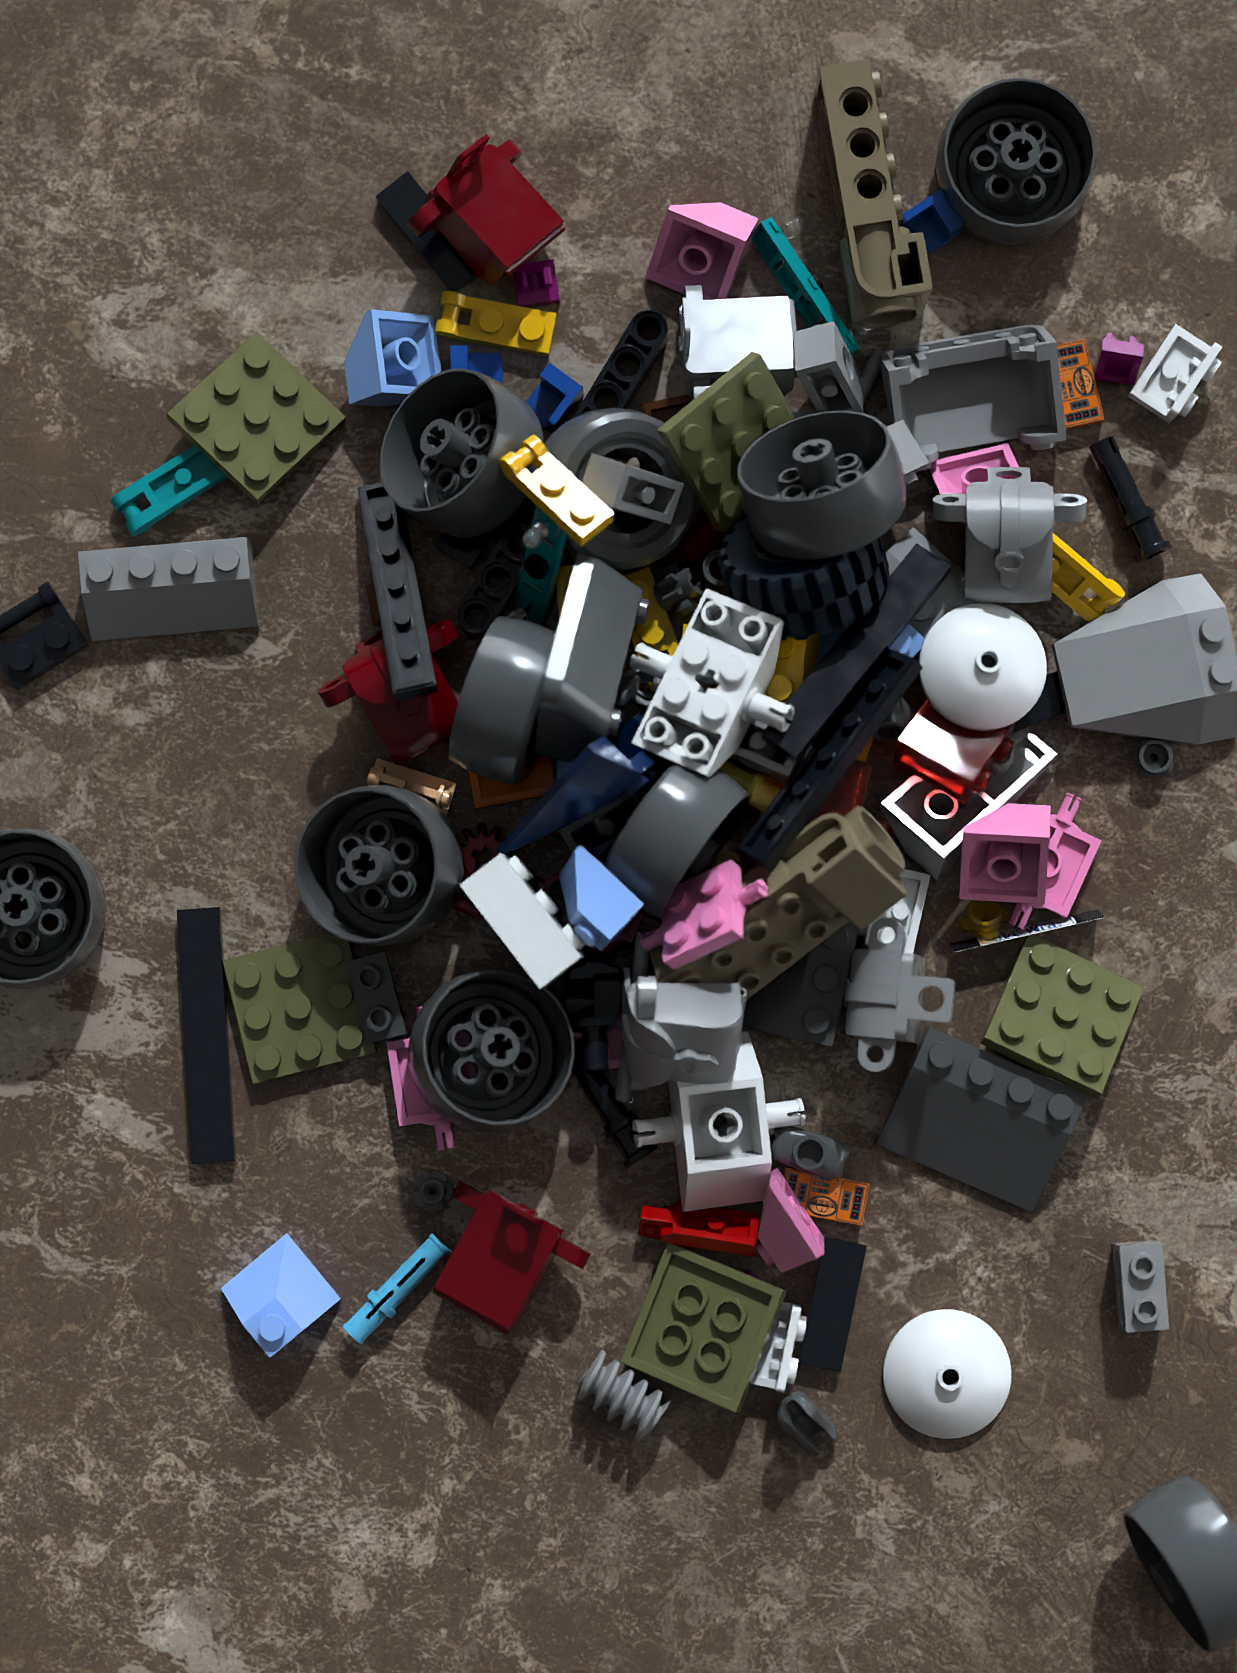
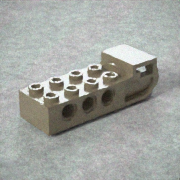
(869, 229)
(827, 877)

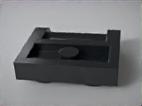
(43, 645)

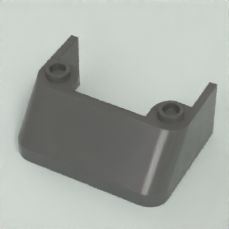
(587, 660)

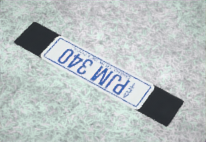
(1029, 930)

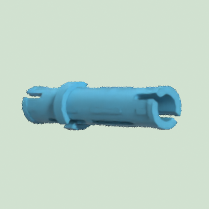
(360, 1325)

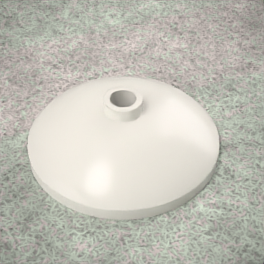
(966, 689)
(927, 1349)

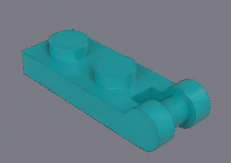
(167, 489)

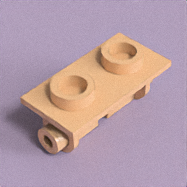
(428, 786)

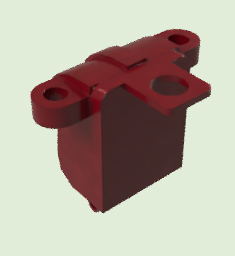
(489, 211)
(403, 725)
(501, 1258)

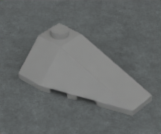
(933, 822)

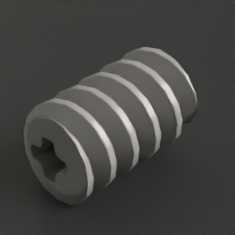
(622, 1396)

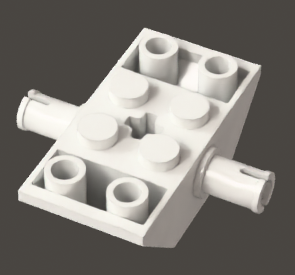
(722, 646)
(726, 1164)

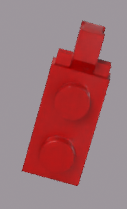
(704, 1228)

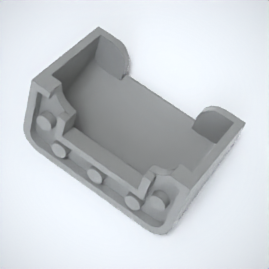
(977, 390)

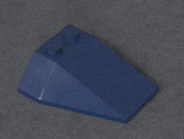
(591, 782)

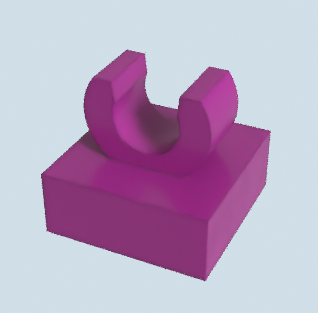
(537, 284)
(1118, 360)

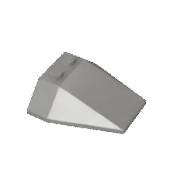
(1154, 667)

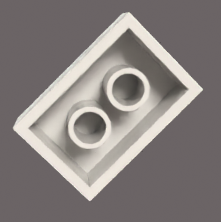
(524, 919)

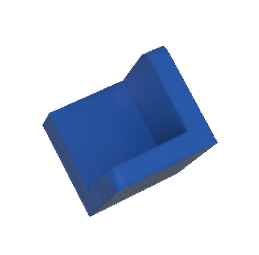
(935, 220)
(485, 363)
(554, 397)

